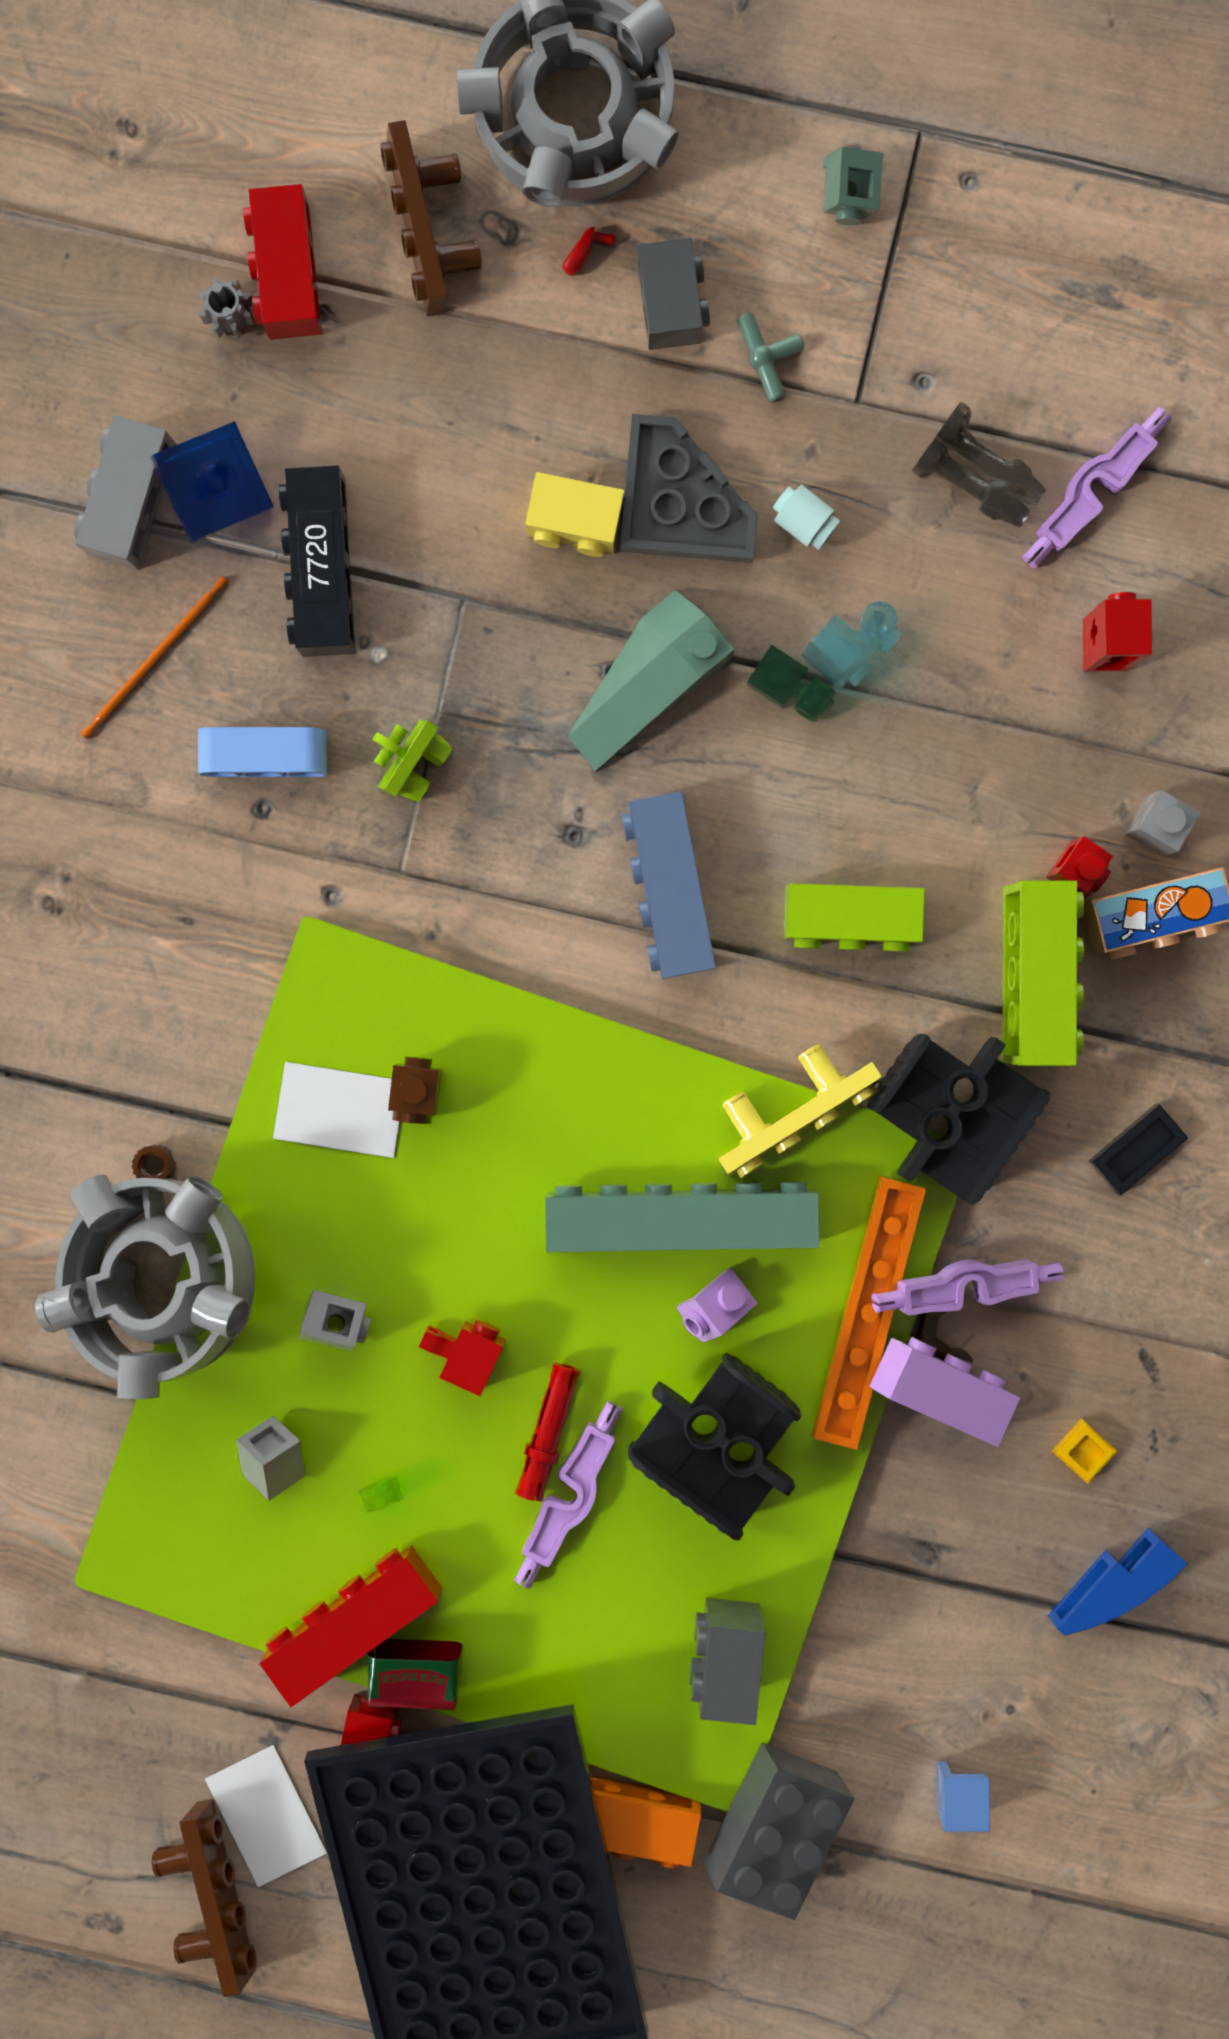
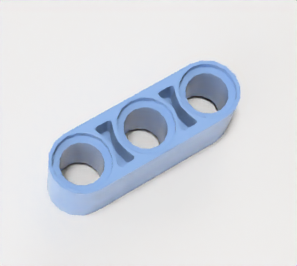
(262, 752)

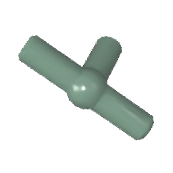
(763, 356)

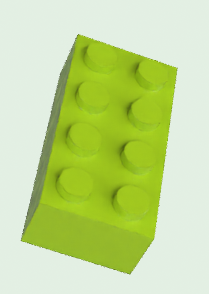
(1041, 973)

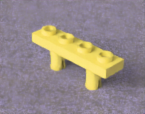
(782, 1135)

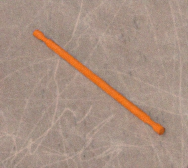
(154, 657)

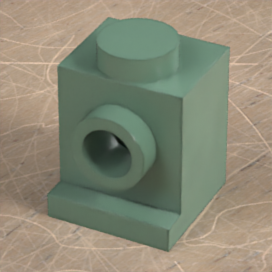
(860, 174)

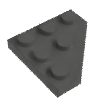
(680, 498)

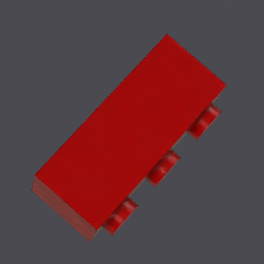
(283, 262)

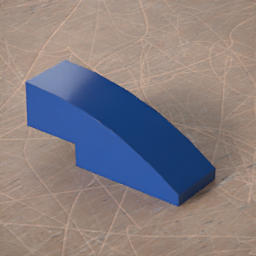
(1117, 1585)

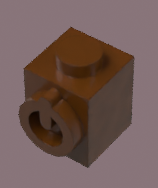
(414, 1091)

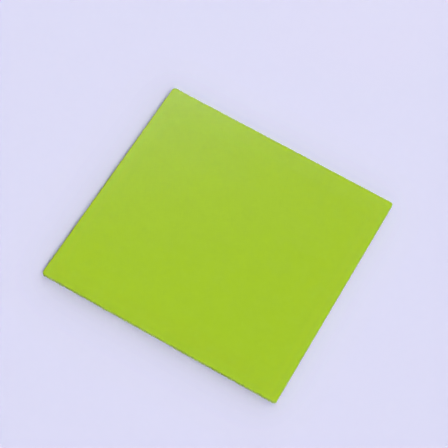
(460, 1236)

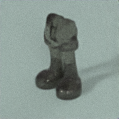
(1004, 475)

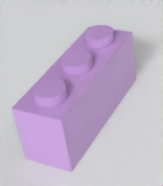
(945, 1390)

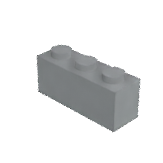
(122, 493)

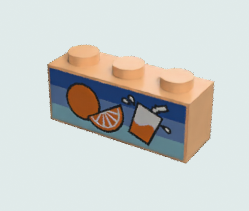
(1158, 913)

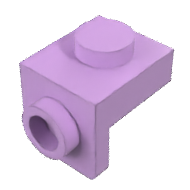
(716, 1306)

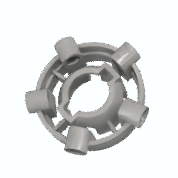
(557, 158)
(213, 1298)

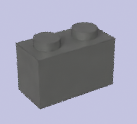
(671, 294)

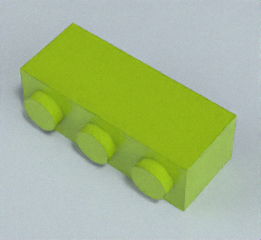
(853, 916)

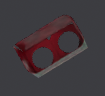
(415, 1674)

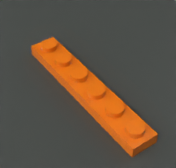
(862, 1329)

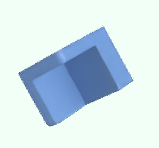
(962, 1800)

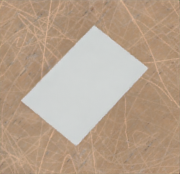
(336, 1110)
(265, 1816)

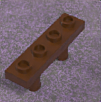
(417, 239)
(223, 1914)

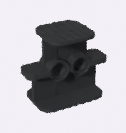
(979, 1132)
(699, 1465)

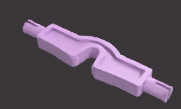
(1110, 471)
(946, 1289)
(560, 1515)

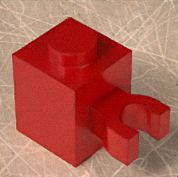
(469, 1356)

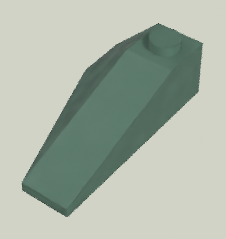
(657, 668)

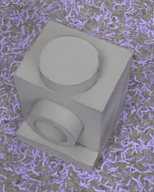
(325, 1305)

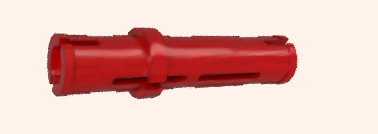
(544, 1443)

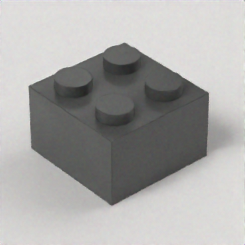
(730, 1661)

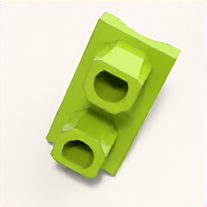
(421, 742)

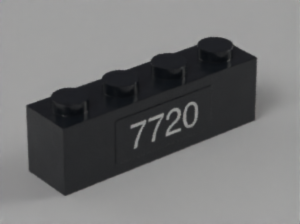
(319, 561)

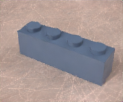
(670, 884)

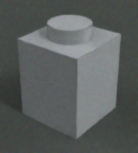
(1162, 823)

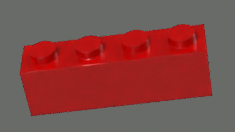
(350, 1625)

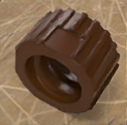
(159, 1151)

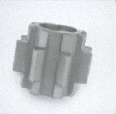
(223, 296)

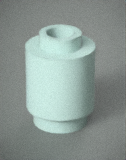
(805, 516)

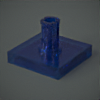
(212, 481)

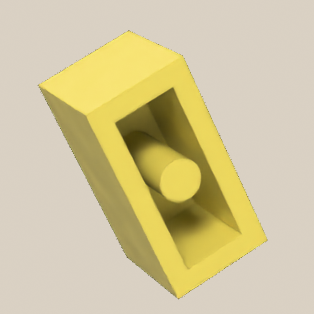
(574, 514)

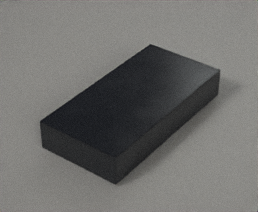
(1138, 1149)

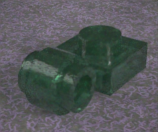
(780, 678)

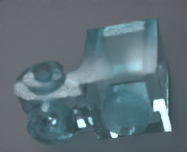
(844, 653)

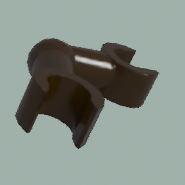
(927, 1333)

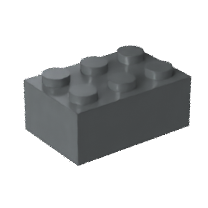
(778, 1831)

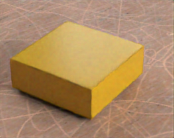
(1084, 1451)

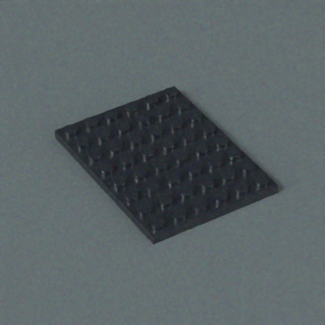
(478, 1882)

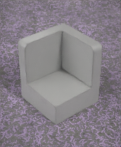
(271, 1458)

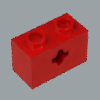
(1117, 634)

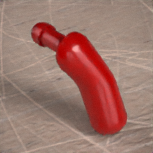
(582, 249)

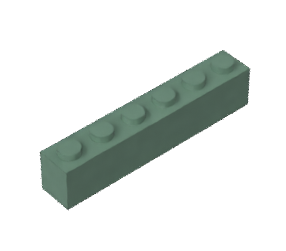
(682, 1218)

